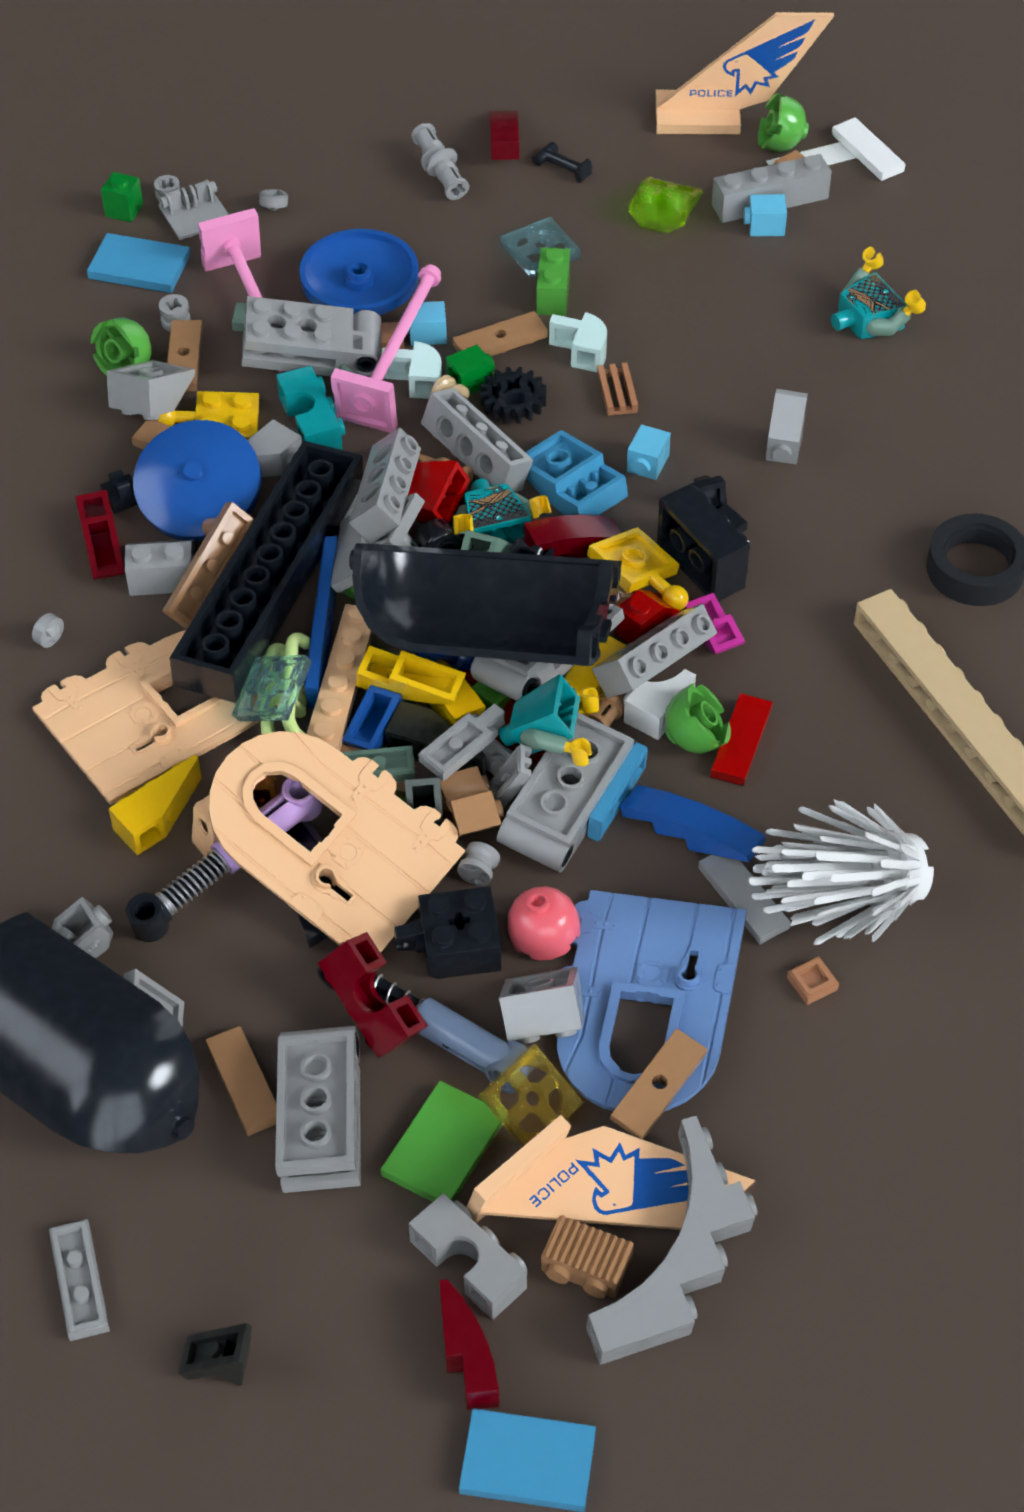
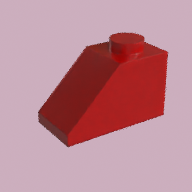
(642, 613)

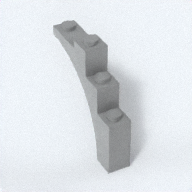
(658, 1308)

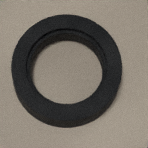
(970, 588)

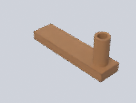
(216, 550)

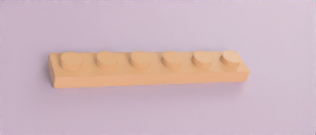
(339, 681)

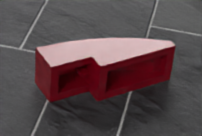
(504, 135)
(569, 533)
(100, 535)
(468, 1350)

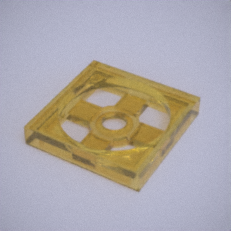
(510, 1118)

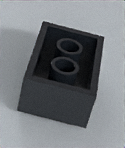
(703, 542)

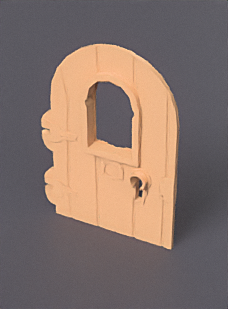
(120, 711)
(375, 853)

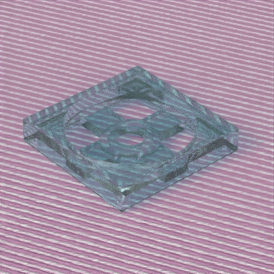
(536, 233)
(262, 673)

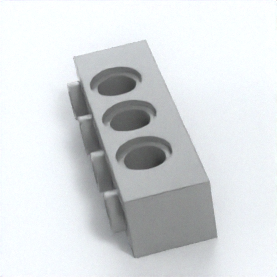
(475, 439)
(385, 485)
(654, 651)

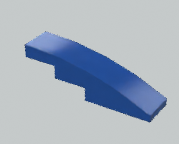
(700, 825)

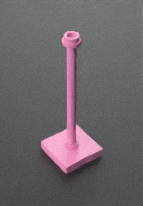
(232, 241)
(369, 399)

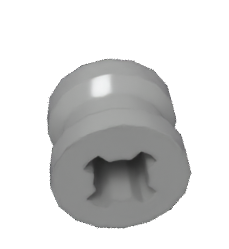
(173, 308)
(478, 863)

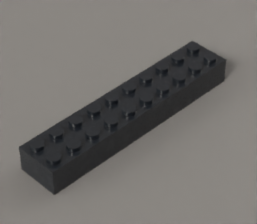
(266, 572)

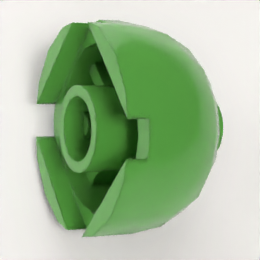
(783, 125)
(120, 344)
(695, 720)

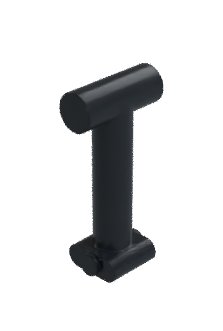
(549, 154)

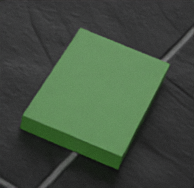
(442, 1144)

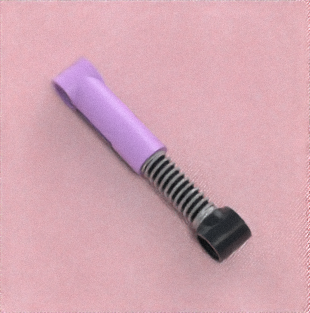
(283, 810)

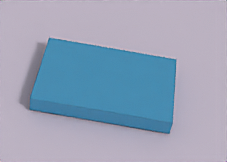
(139, 262)
(528, 1460)

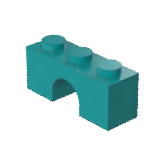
(305, 395)

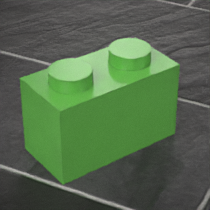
(553, 281)

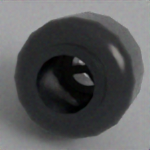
(437, 534)

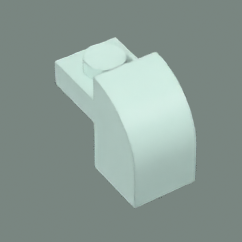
(584, 337)
(419, 366)

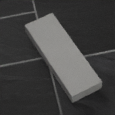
(347, 539)
(732, 883)
(79, 1280)

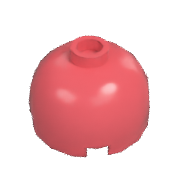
(543, 923)

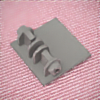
(186, 210)

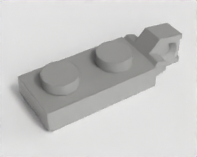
(462, 742)

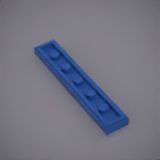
(322, 623)

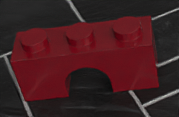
(352, 974)

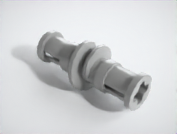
(440, 161)

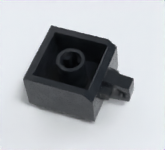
(455, 933)

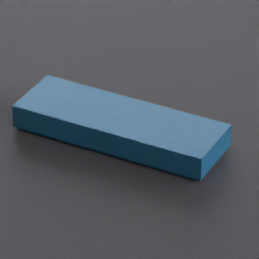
(617, 792)

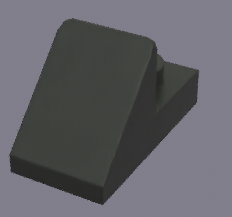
(217, 1352)

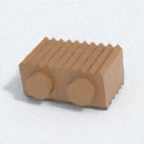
(586, 1258)

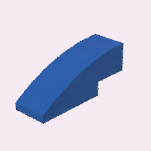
(372, 719)

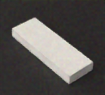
(868, 149)

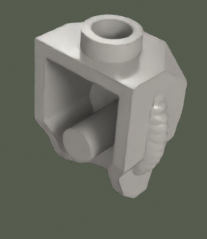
(85, 927)

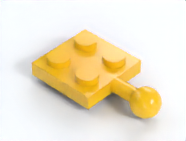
(233, 409)
(642, 564)

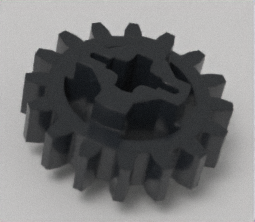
(513, 395)

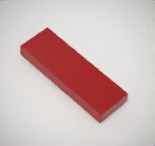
(747, 728)

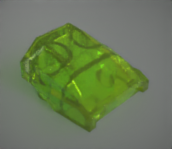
(663, 204)

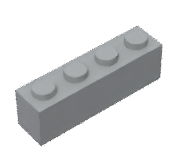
(800, 180)

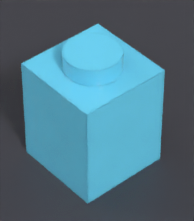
(766, 215)
(429, 324)
(648, 452)

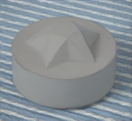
(273, 199)
(47, 630)

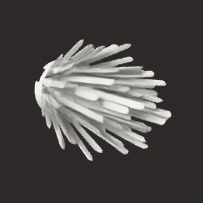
(878, 867)

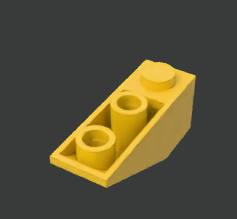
(153, 809)

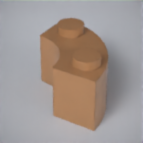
(470, 802)

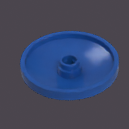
(359, 271)
(192, 474)

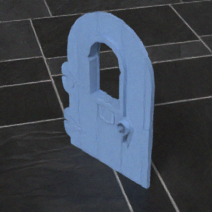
(642, 954)

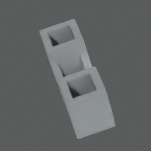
(448, 1230)

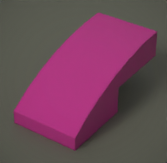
(728, 634)

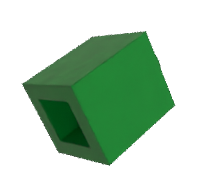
(122, 197)
(470, 367)

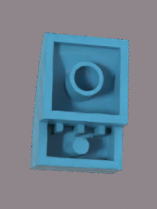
(574, 476)

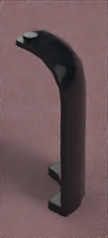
(486, 602)
(90, 1046)

